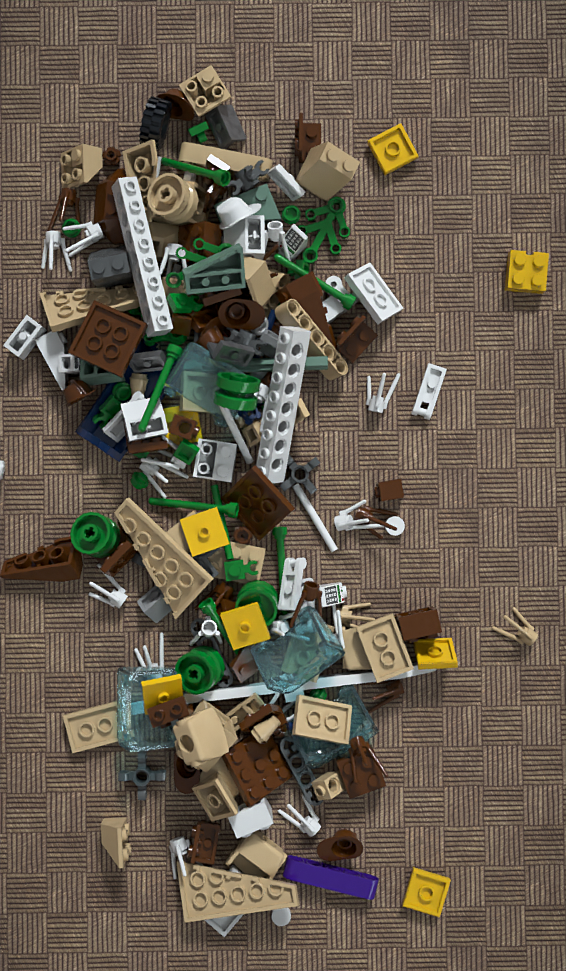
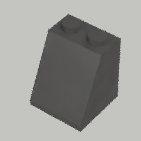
(110, 267)

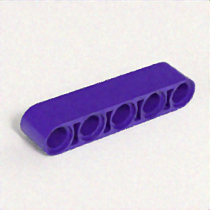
(330, 877)

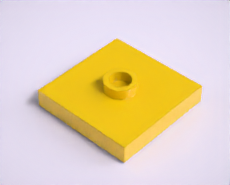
(392, 149)
(204, 531)
(245, 625)
(435, 653)
(161, 690)
(426, 892)

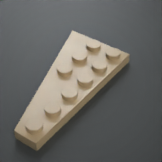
(71, 308)
(168, 564)
(224, 893)

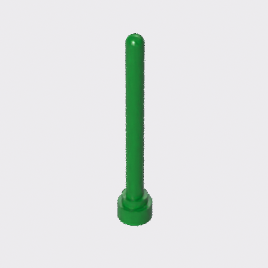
(220, 176)
(346, 300)
(173, 353)
(229, 509)
(280, 534)
(209, 608)

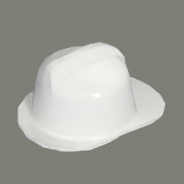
(234, 210)

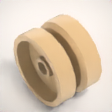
(172, 198)

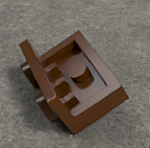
(265, 712)
(164, 713)
(205, 842)

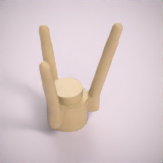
(346, 616)
(525, 634)

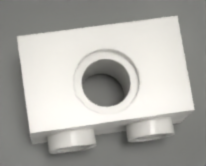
(24, 337)

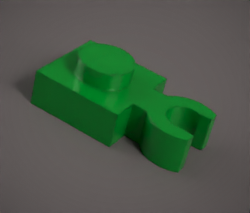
(182, 303)
(108, 410)
(236, 569)

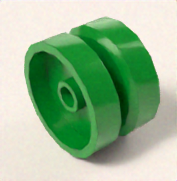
(236, 391)
(95, 535)
(262, 593)
(200, 669)

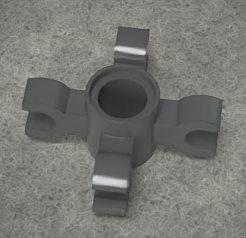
(247, 178)
(245, 338)
(306, 482)
(126, 775)

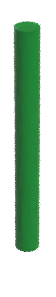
(217, 500)

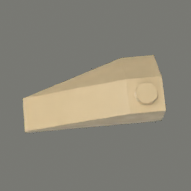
(142, 163)

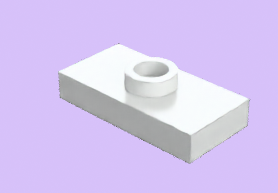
(286, 182)

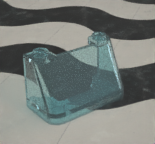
(195, 379)
(299, 654)
(133, 726)
(321, 752)

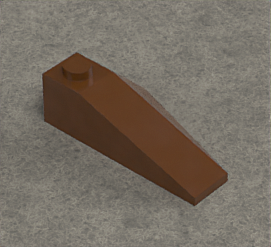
(308, 294)
(51, 563)

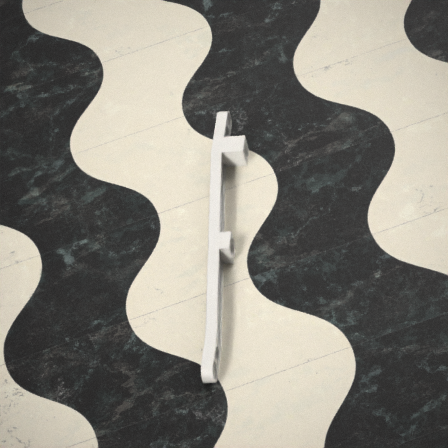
(323, 681)

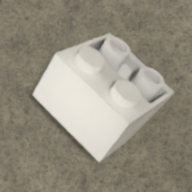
(249, 234)
(132, 415)
(215, 460)
(252, 818)

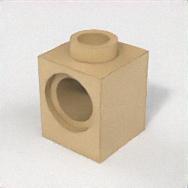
(328, 785)

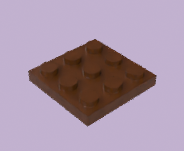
(108, 338)
(259, 502)
(256, 768)

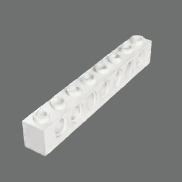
(142, 256)
(282, 402)

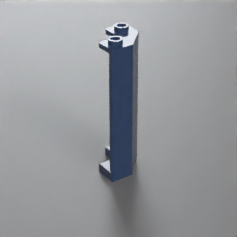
(93, 432)

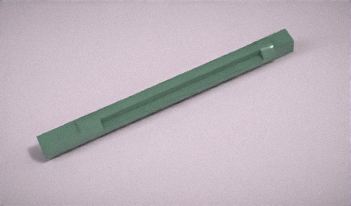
(266, 364)

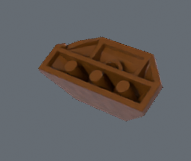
(105, 208)

